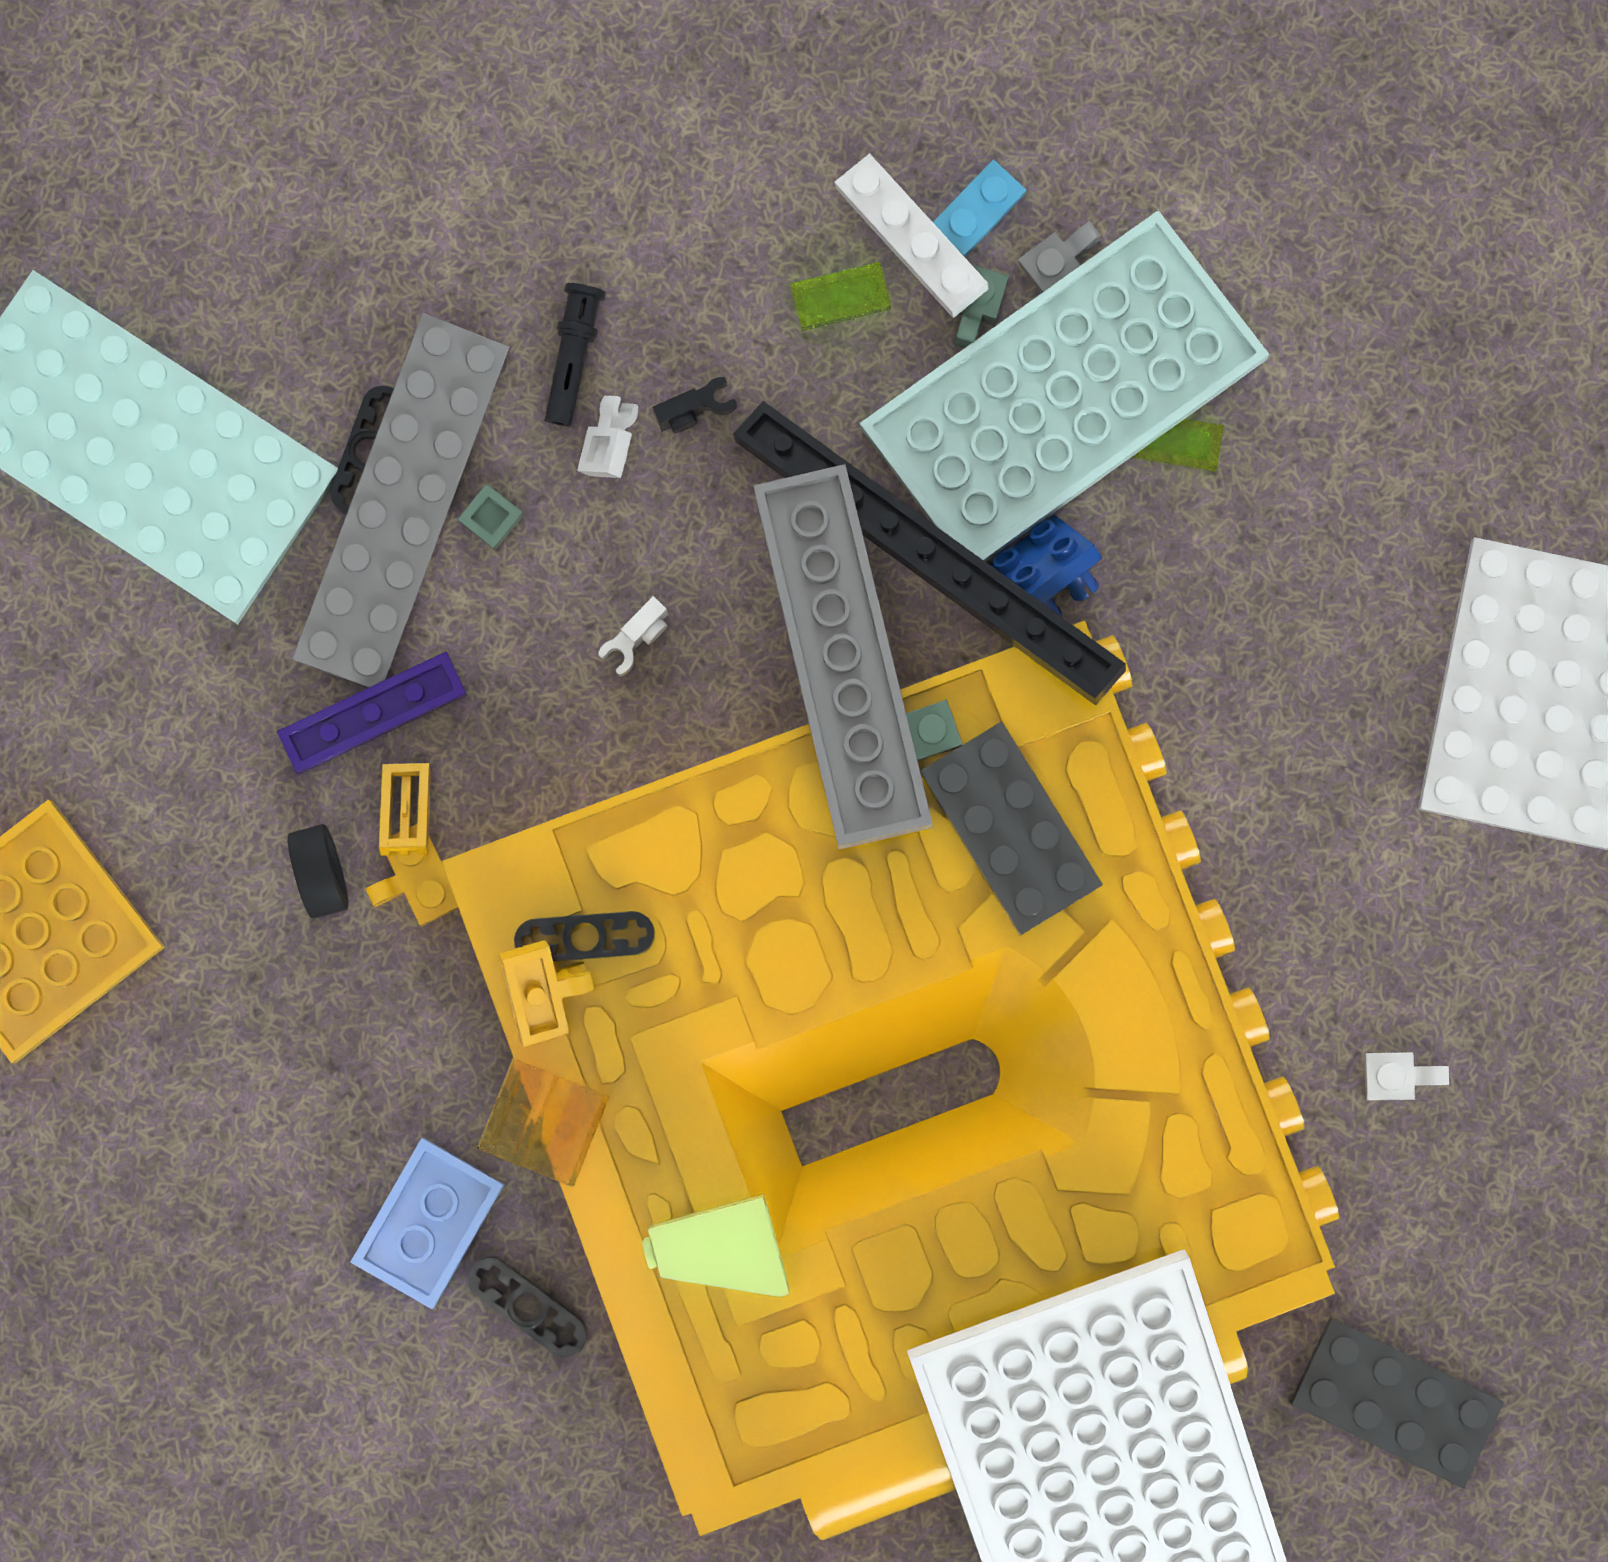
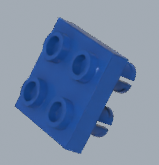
(1050, 560)

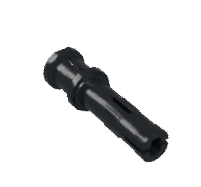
(572, 352)

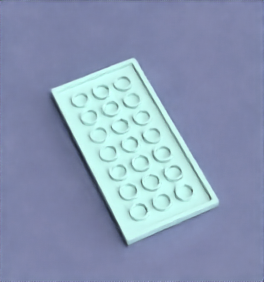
(1064, 389)
(148, 450)

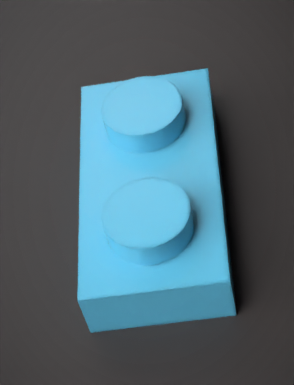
(979, 207)

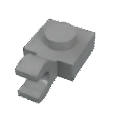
(1055, 259)

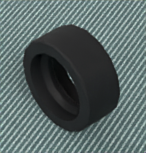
(317, 871)

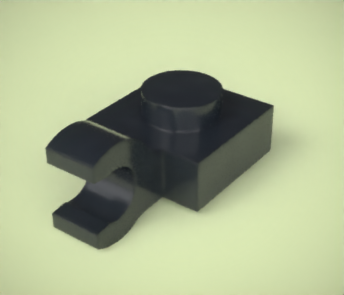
(682, 411)

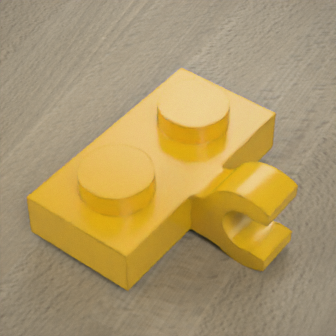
(420, 879)
(538, 991)

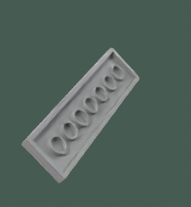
(401, 502)
(842, 657)

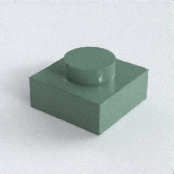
(490, 517)
(933, 730)

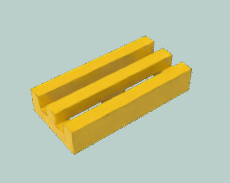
(404, 842)

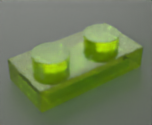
(840, 296)
(1186, 445)

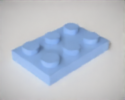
(427, 1223)

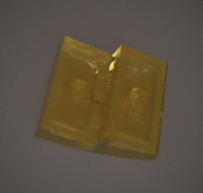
(543, 1122)

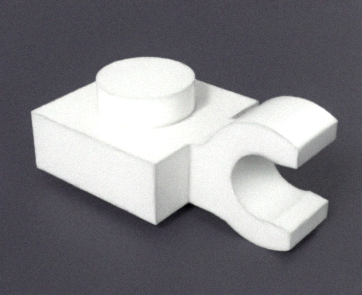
(608, 444)
(644, 625)
(1394, 1076)

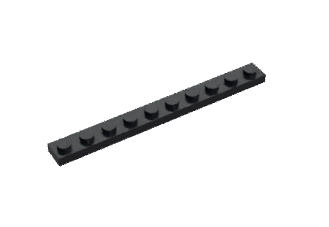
(941, 560)

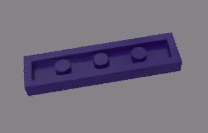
(372, 713)

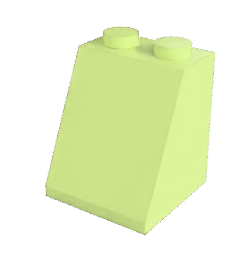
(720, 1248)

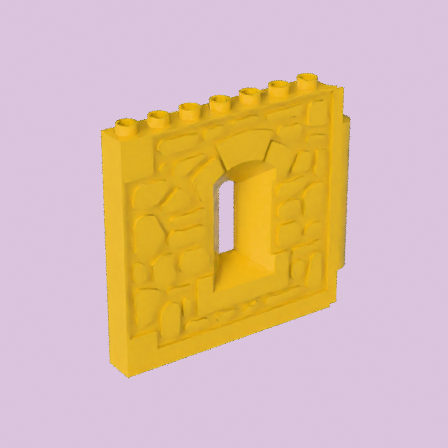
(805, 967)

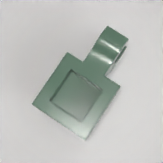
(983, 308)

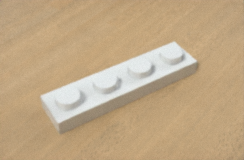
(911, 235)

